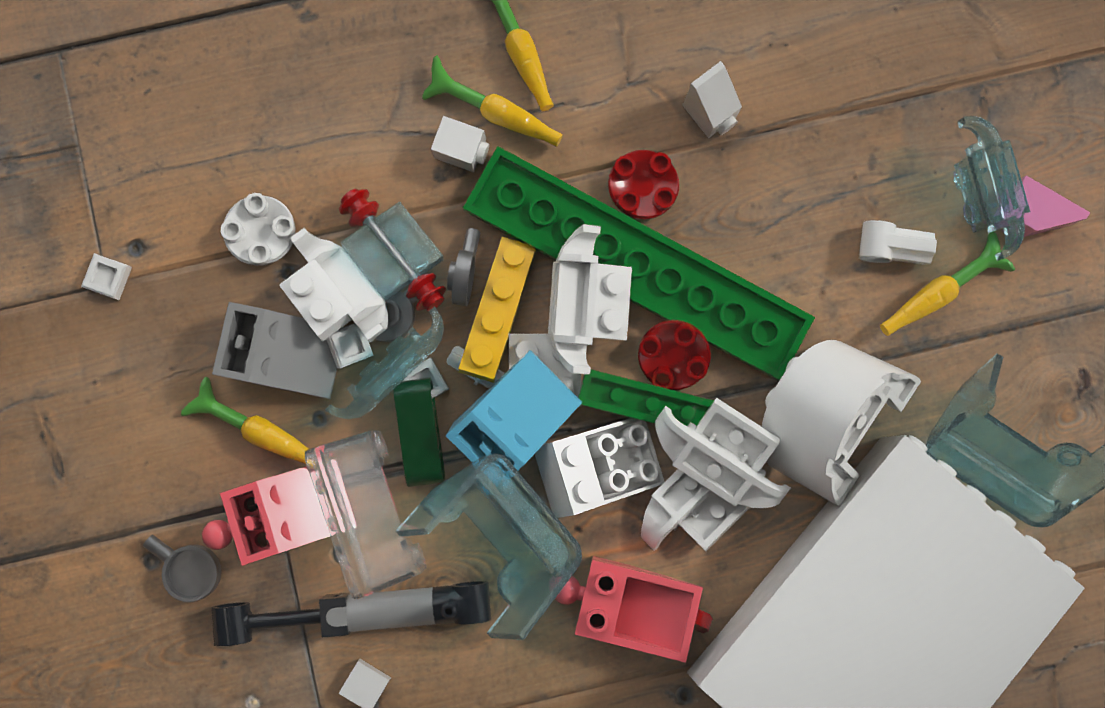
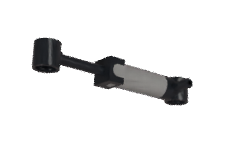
(341, 614)

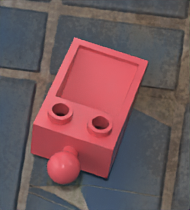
(285, 512)
(639, 610)

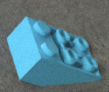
(515, 414)

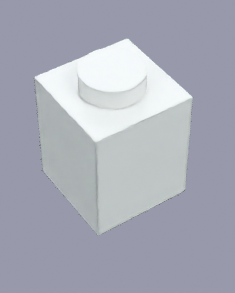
(460, 144)

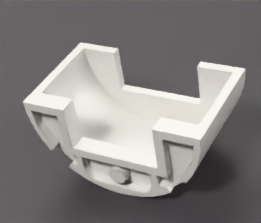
(826, 410)

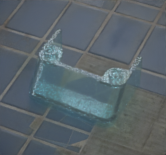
(1007, 466)
(518, 525)

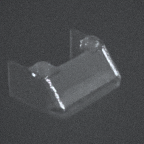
(362, 513)

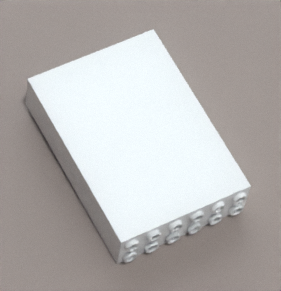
(892, 600)

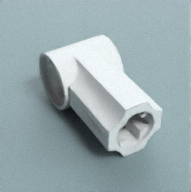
(884, 242)

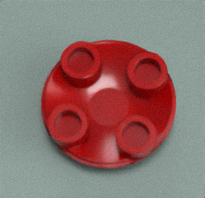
(643, 184)
(674, 355)

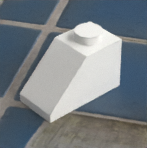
(713, 101)

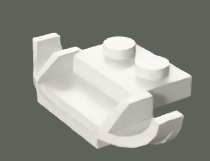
(333, 290)
(586, 300)
(723, 454)
(689, 505)

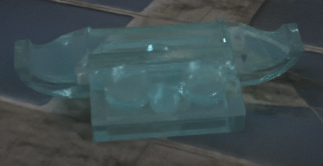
(991, 185)
(383, 377)

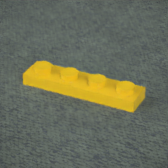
(497, 310)

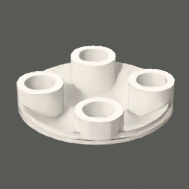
(258, 230)

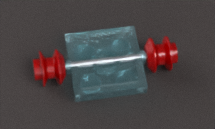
(392, 250)

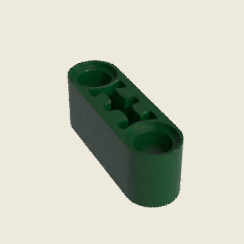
(419, 432)

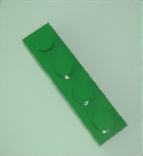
(639, 398)

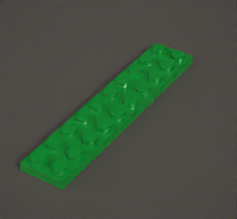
(664, 273)

